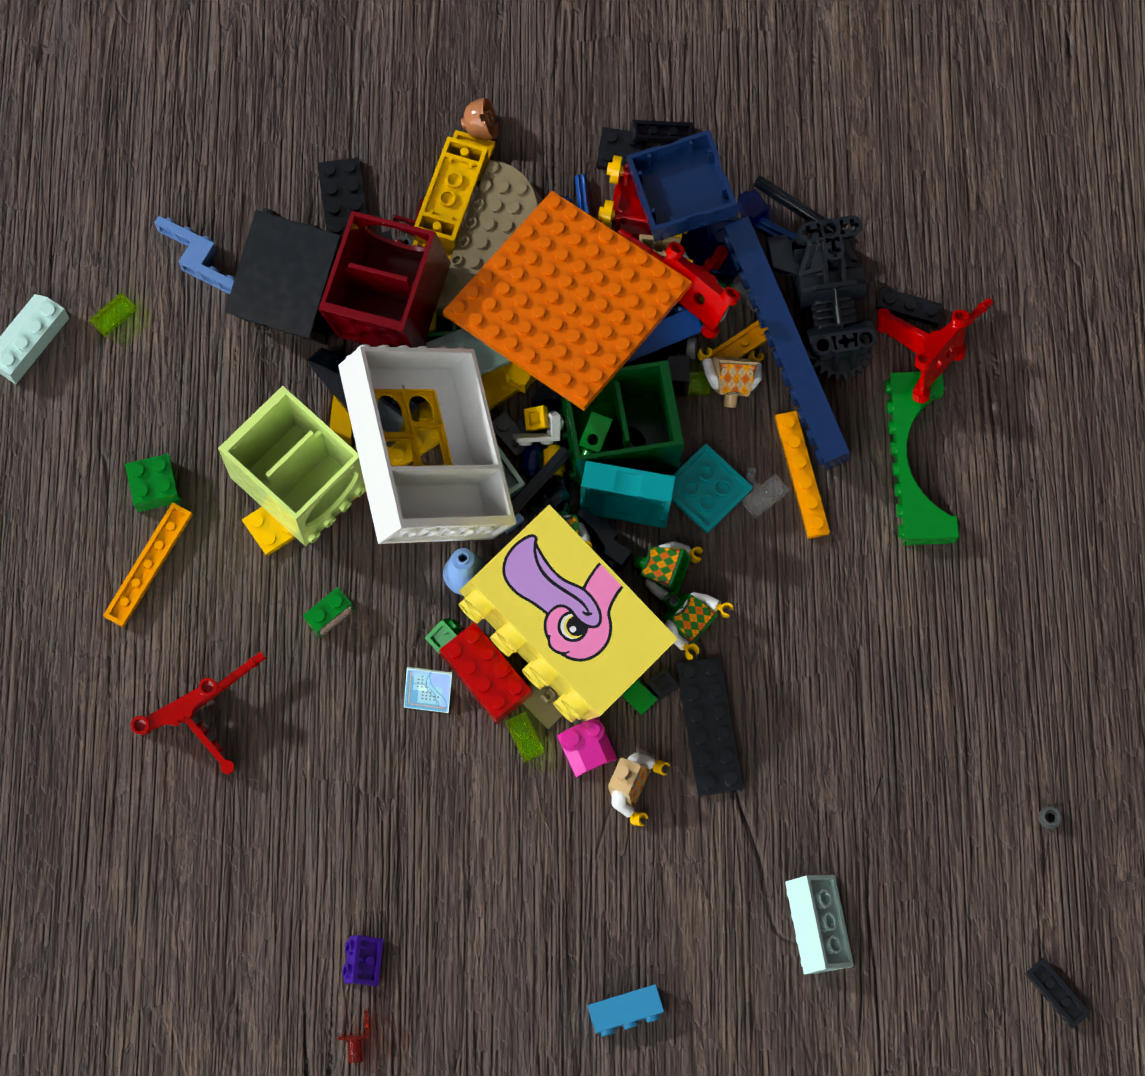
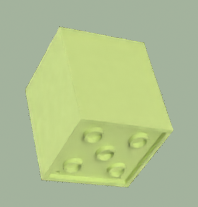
(294, 466)

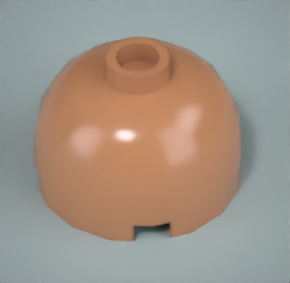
(479, 120)

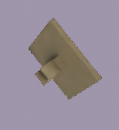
(542, 705)

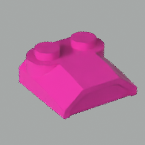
(586, 746)

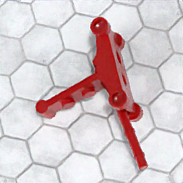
(716, 298)
(932, 351)
(186, 707)

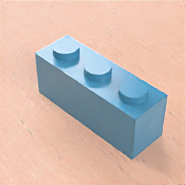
(625, 1010)

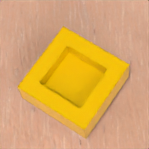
(536, 418)

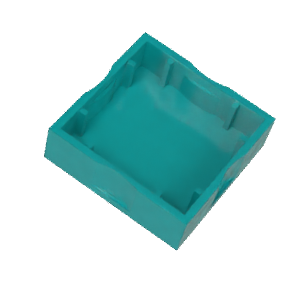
(626, 494)

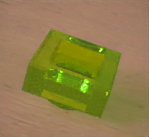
(698, 384)

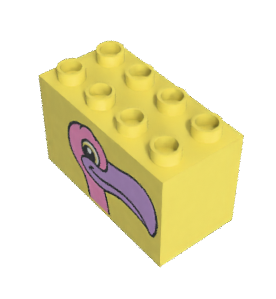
(566, 617)

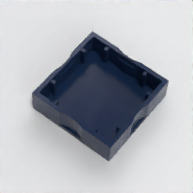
(682, 186)

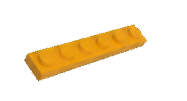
(802, 475)
(147, 565)

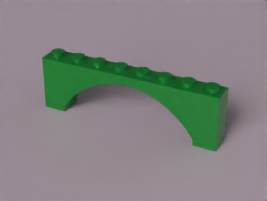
(919, 518)

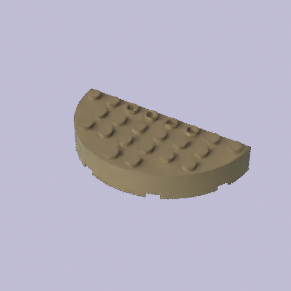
(496, 212)

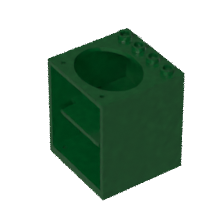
(635, 398)

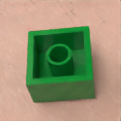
(152, 483)

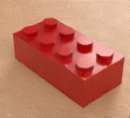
(485, 672)

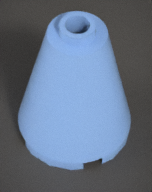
(461, 569)

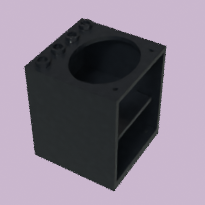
(284, 276)

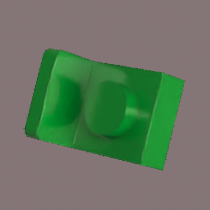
(443, 633)

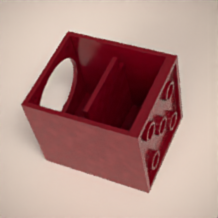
(382, 286)

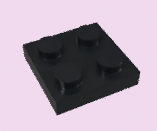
(616, 143)

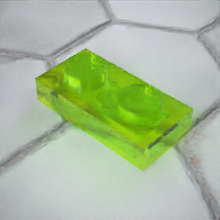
(112, 314)
(524, 737)

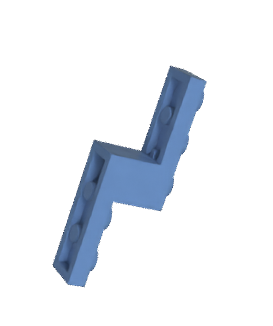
(197, 255)

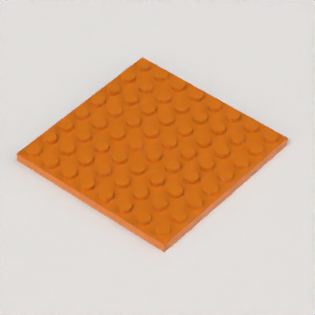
(567, 299)

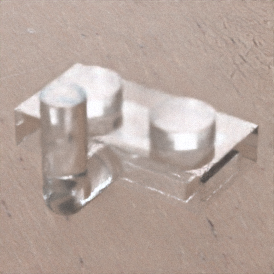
(763, 495)

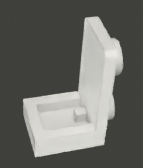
(547, 438)

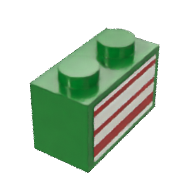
(328, 612)

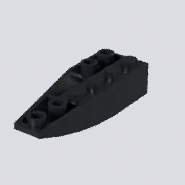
(326, 364)

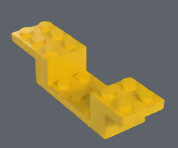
(452, 188)

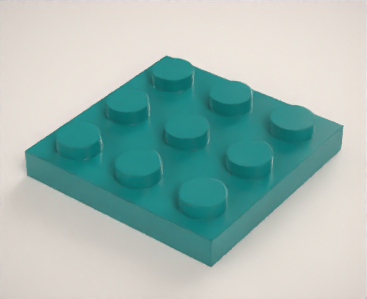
(708, 488)

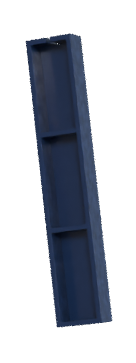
(788, 346)

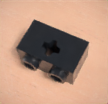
(680, 373)

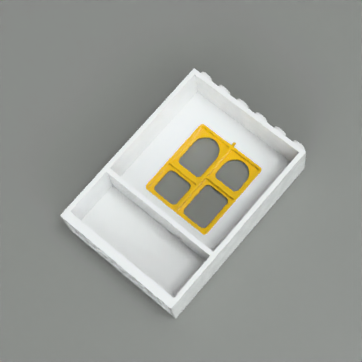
(421, 501)

